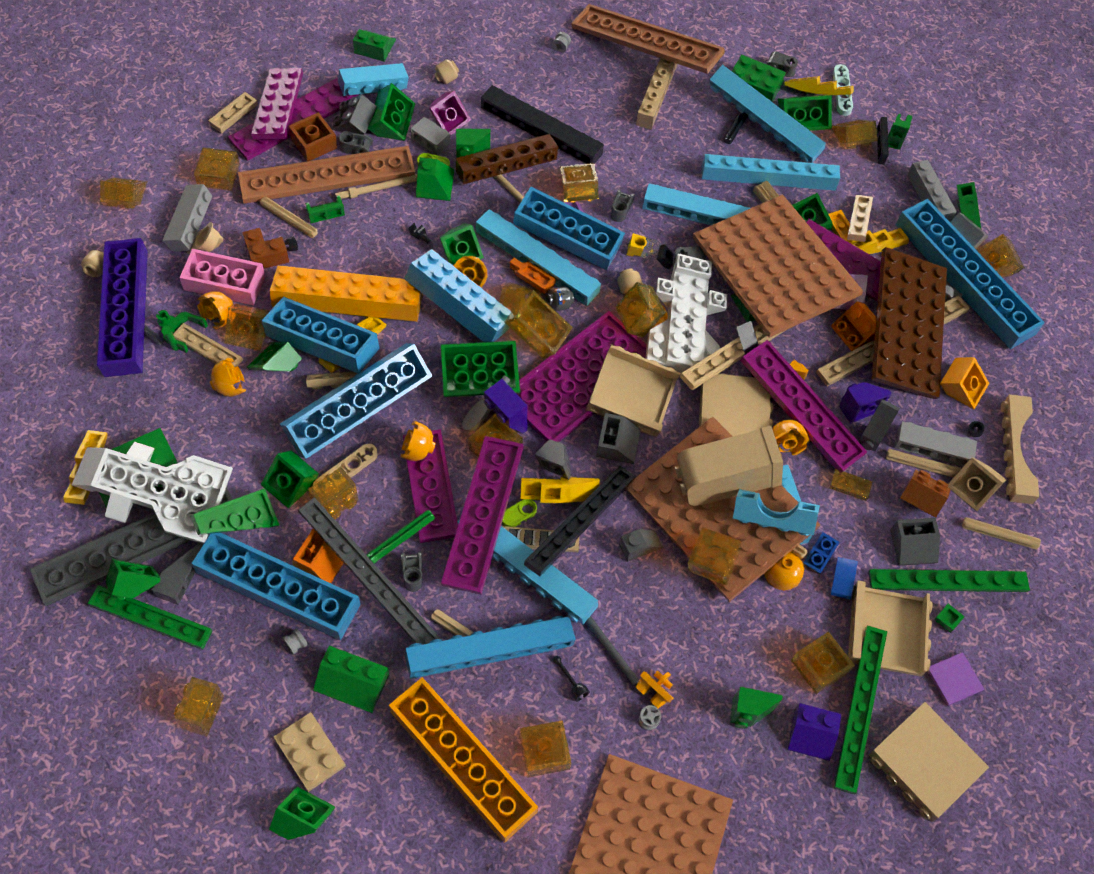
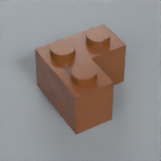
(268, 252)

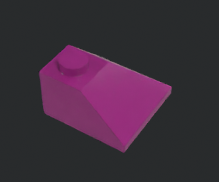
(449, 112)

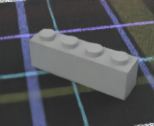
(929, 187)
(187, 218)
(935, 444)

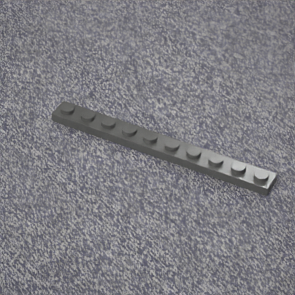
(367, 573)

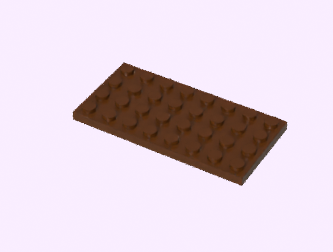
(909, 324)

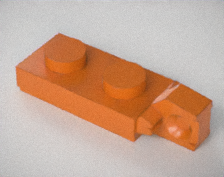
(532, 275)

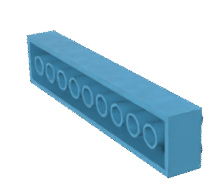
(970, 274)

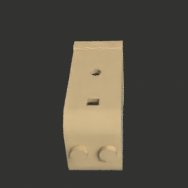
(730, 464)

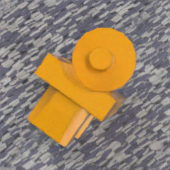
(662, 695)

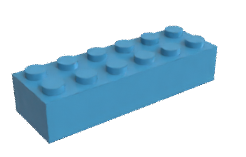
(568, 228)
(458, 296)
(321, 334)

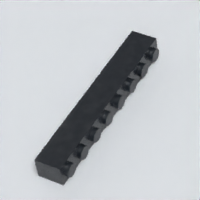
(540, 124)

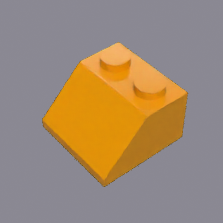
(965, 381)

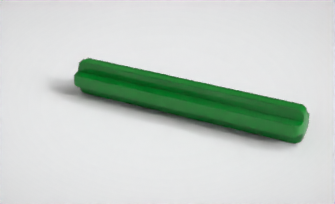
(400, 536)

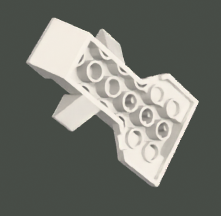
(682, 337)
(132, 479)

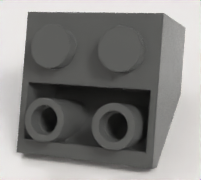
(354, 115)
(618, 439)
(916, 541)

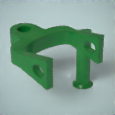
(170, 324)

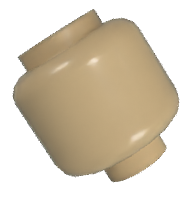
(446, 71)
(93, 263)
(628, 279)

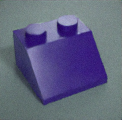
(862, 400)
(814, 731)

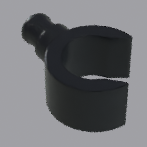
(419, 233)

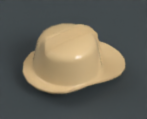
(207, 239)

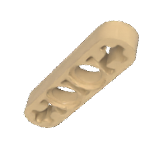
(353, 457)

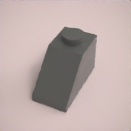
(554, 458)
(639, 543)

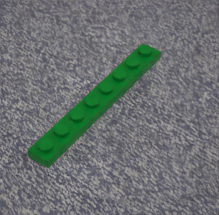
(949, 580)
(860, 710)

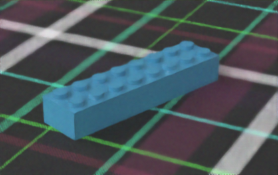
(356, 400)
(277, 584)

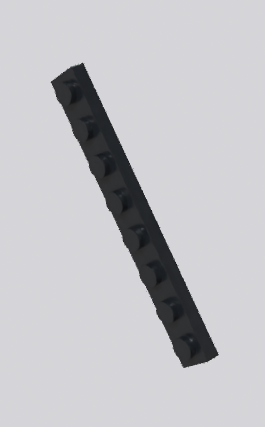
(579, 521)

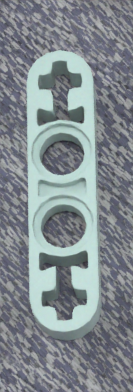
(846, 80)

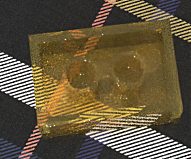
(538, 324)

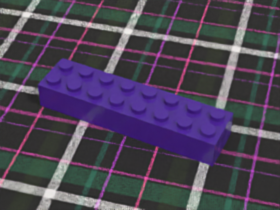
(122, 308)

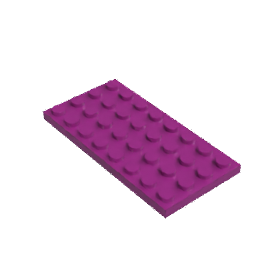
(564, 382)

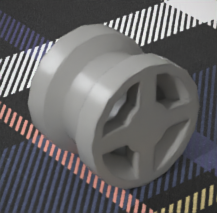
(561, 42)
(295, 641)
(652, 714)

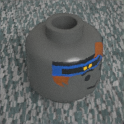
(560, 298)

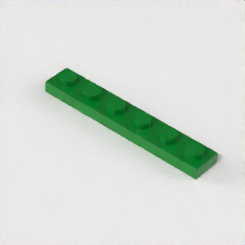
(151, 618)

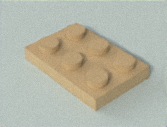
(309, 751)

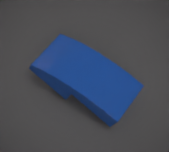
(821, 552)
(844, 578)

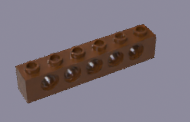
(506, 159)

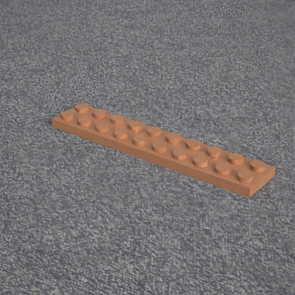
(648, 38)
(326, 174)

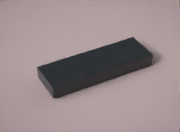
(882, 143)

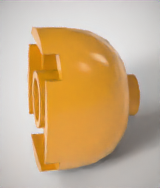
(473, 269)
(214, 305)
(224, 376)
(791, 436)
(418, 442)
(786, 572)

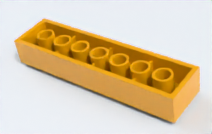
(347, 293)
(463, 759)

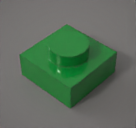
(949, 618)

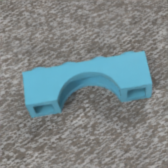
(799, 519)

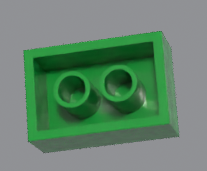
(760, 76)

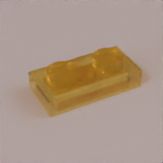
(851, 484)

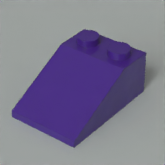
(507, 406)

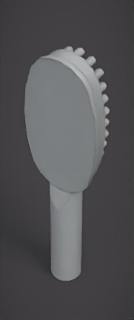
(477, 413)

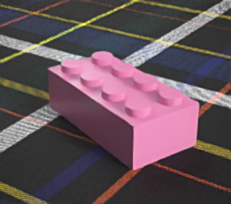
(220, 273)

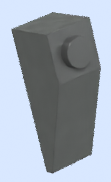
(878, 425)
(177, 577)

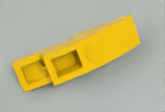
(558, 490)

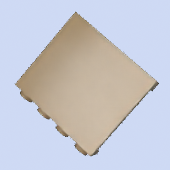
(633, 389)
(735, 403)
(904, 619)
(928, 762)

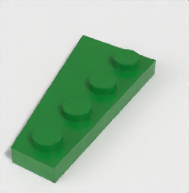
(240, 514)

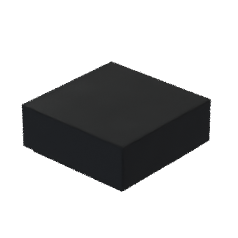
(665, 256)

